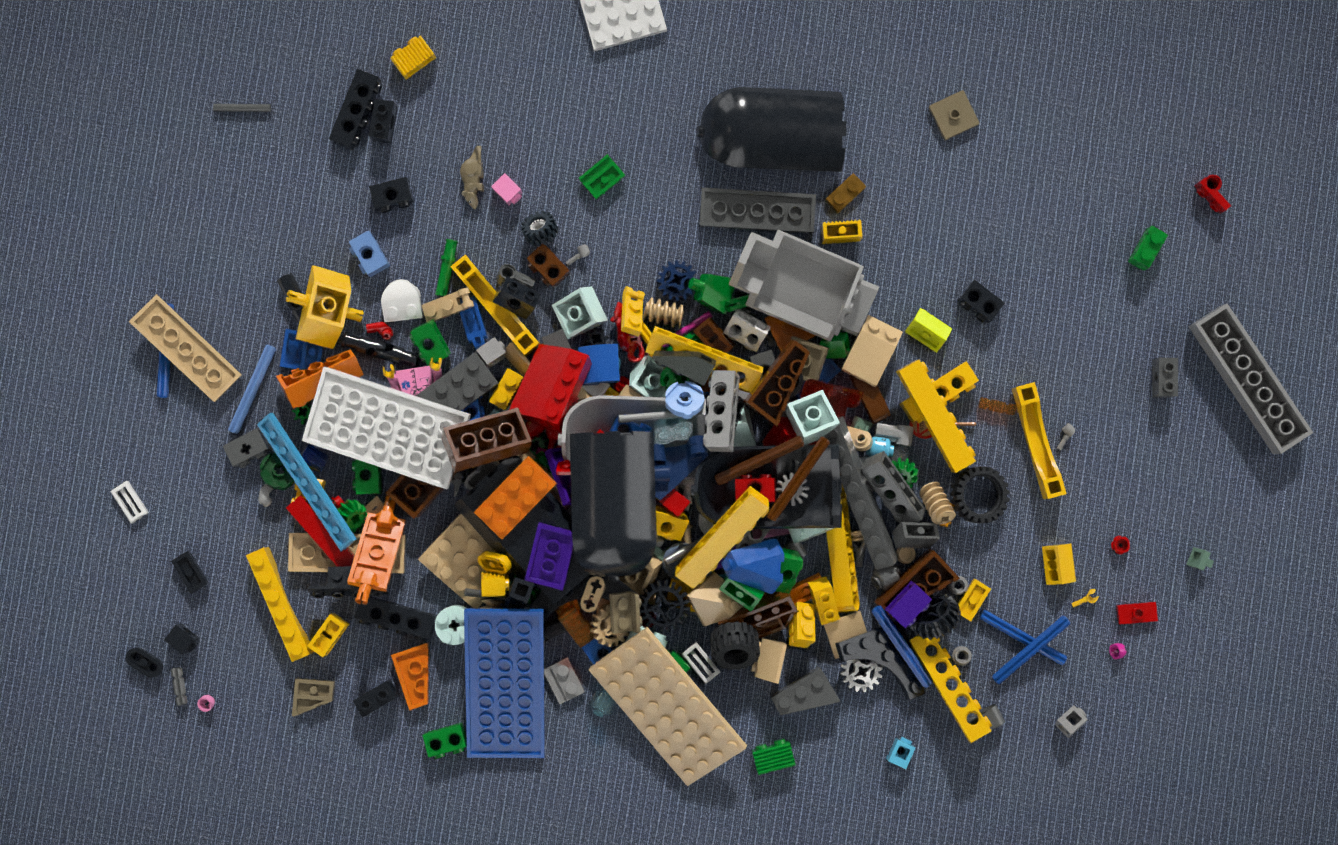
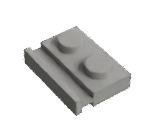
(563, 680)

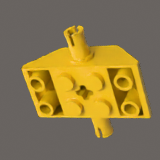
(317, 323)

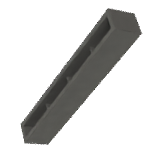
(862, 499)

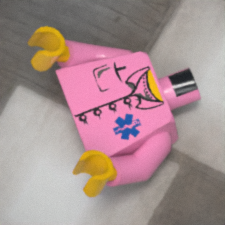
(415, 379)

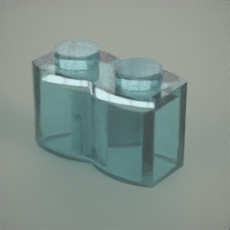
(670, 429)

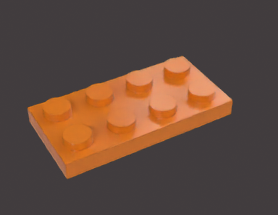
(515, 497)

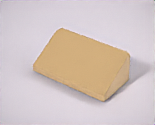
(517, 358)

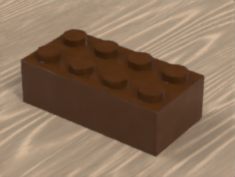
(486, 439)
(414, 495)

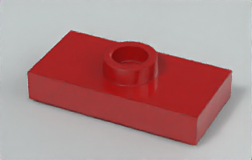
(1137, 613)

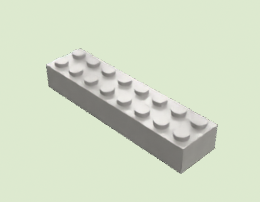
(1250, 379)

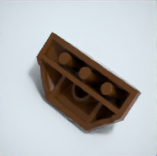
(769, 615)

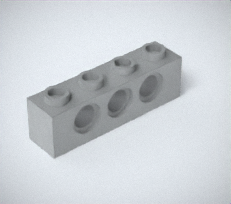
(725, 439)

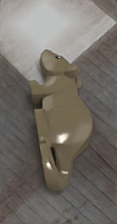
(471, 172)

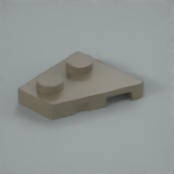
(311, 694)

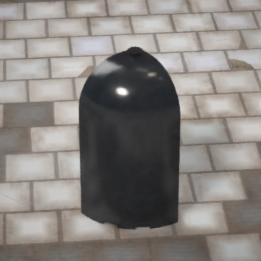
(775, 129)
(613, 501)
(818, 510)

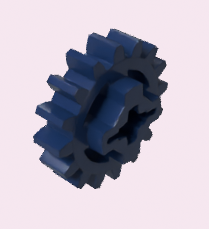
(674, 273)

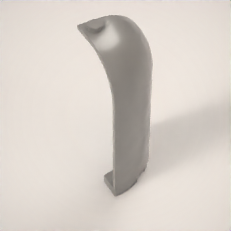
(601, 412)

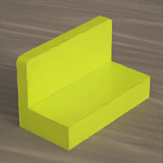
(928, 330)

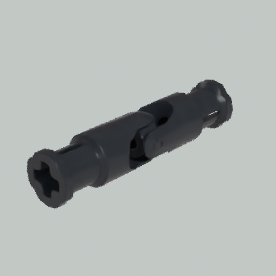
(366, 346)

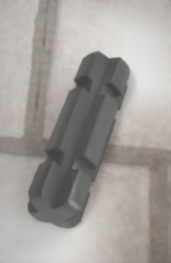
(179, 686)

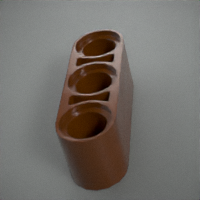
(872, 400)

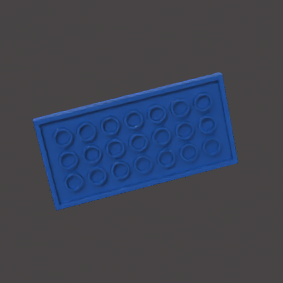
(504, 683)

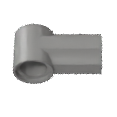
(898, 434)

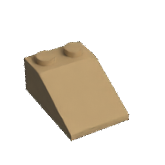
(871, 350)

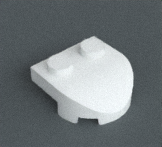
(401, 301)

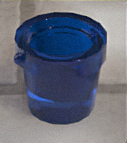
(314, 458)

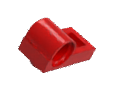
(1216, 200)

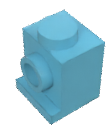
(901, 759)

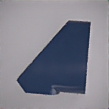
(676, 463)

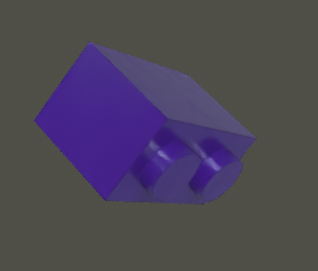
(908, 605)

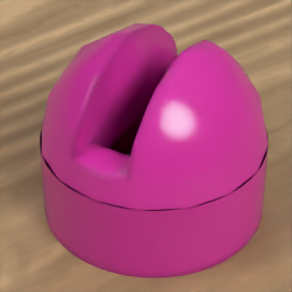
(1113, 650)

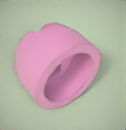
(202, 701)

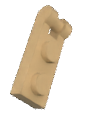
(447, 305)

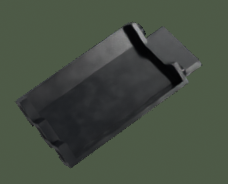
(520, 539)

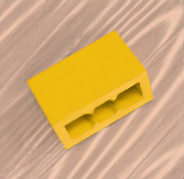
(1058, 564)

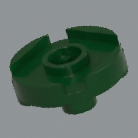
(269, 475)

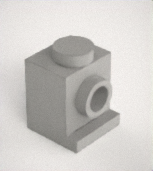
(1066, 727)

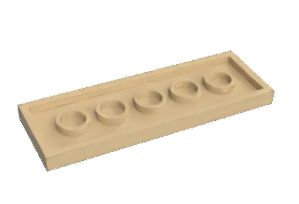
(185, 348)
(308, 557)

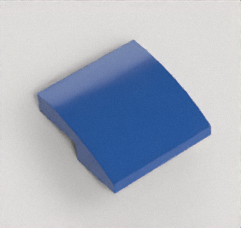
(298, 353)
(604, 363)

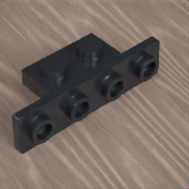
(338, 586)

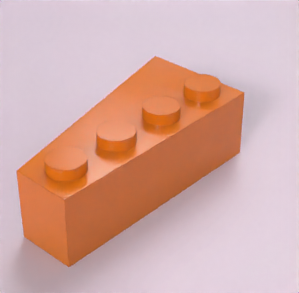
(303, 384)

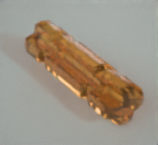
(997, 406)

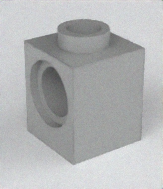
(491, 352)

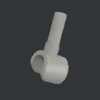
(583, 252)
(1069, 430)

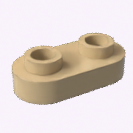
(856, 435)

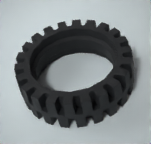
(1001, 494)

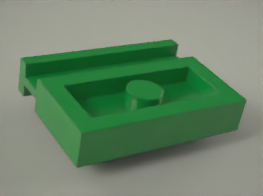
(601, 177)

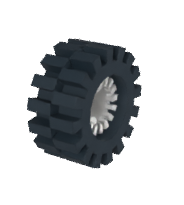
(539, 228)

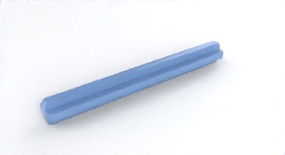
(252, 389)

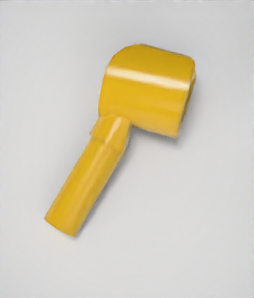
(1087, 598)

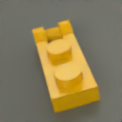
(632, 311)

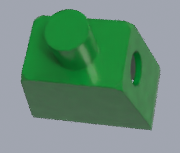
(712, 291)

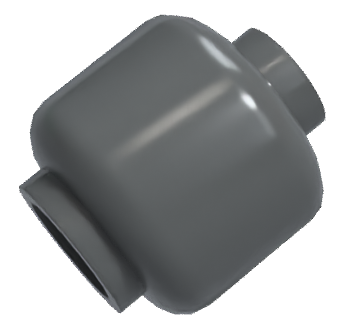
(885, 577)

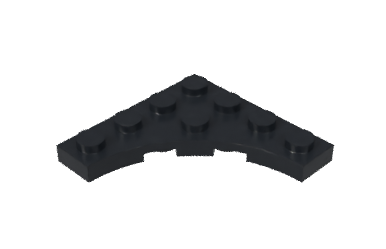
(549, 607)
(878, 647)

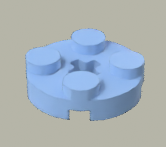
(681, 408)

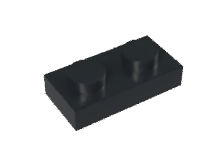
(190, 572)

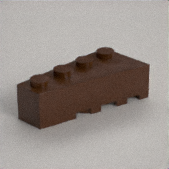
(775, 387)

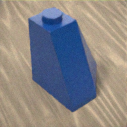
(756, 565)

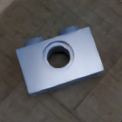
(364, 243)

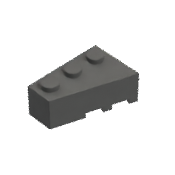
(805, 693)

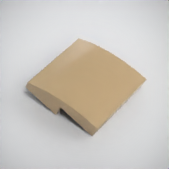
(842, 629)

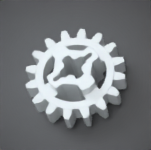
(850, 676)

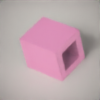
(507, 189)

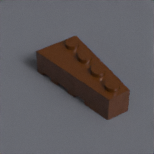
(927, 572)

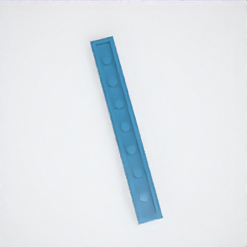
(306, 481)

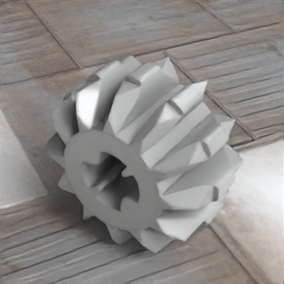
(799, 492)

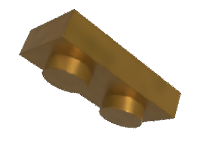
(845, 193)

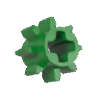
(299, 412)

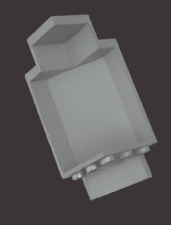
(804, 285)

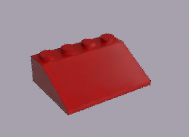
(551, 385)

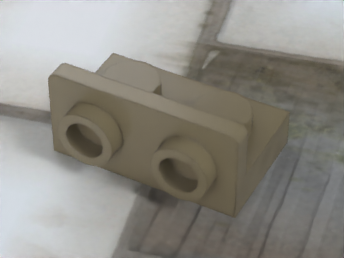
(625, 612)

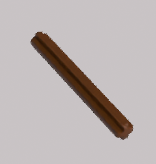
(759, 460)
(798, 478)

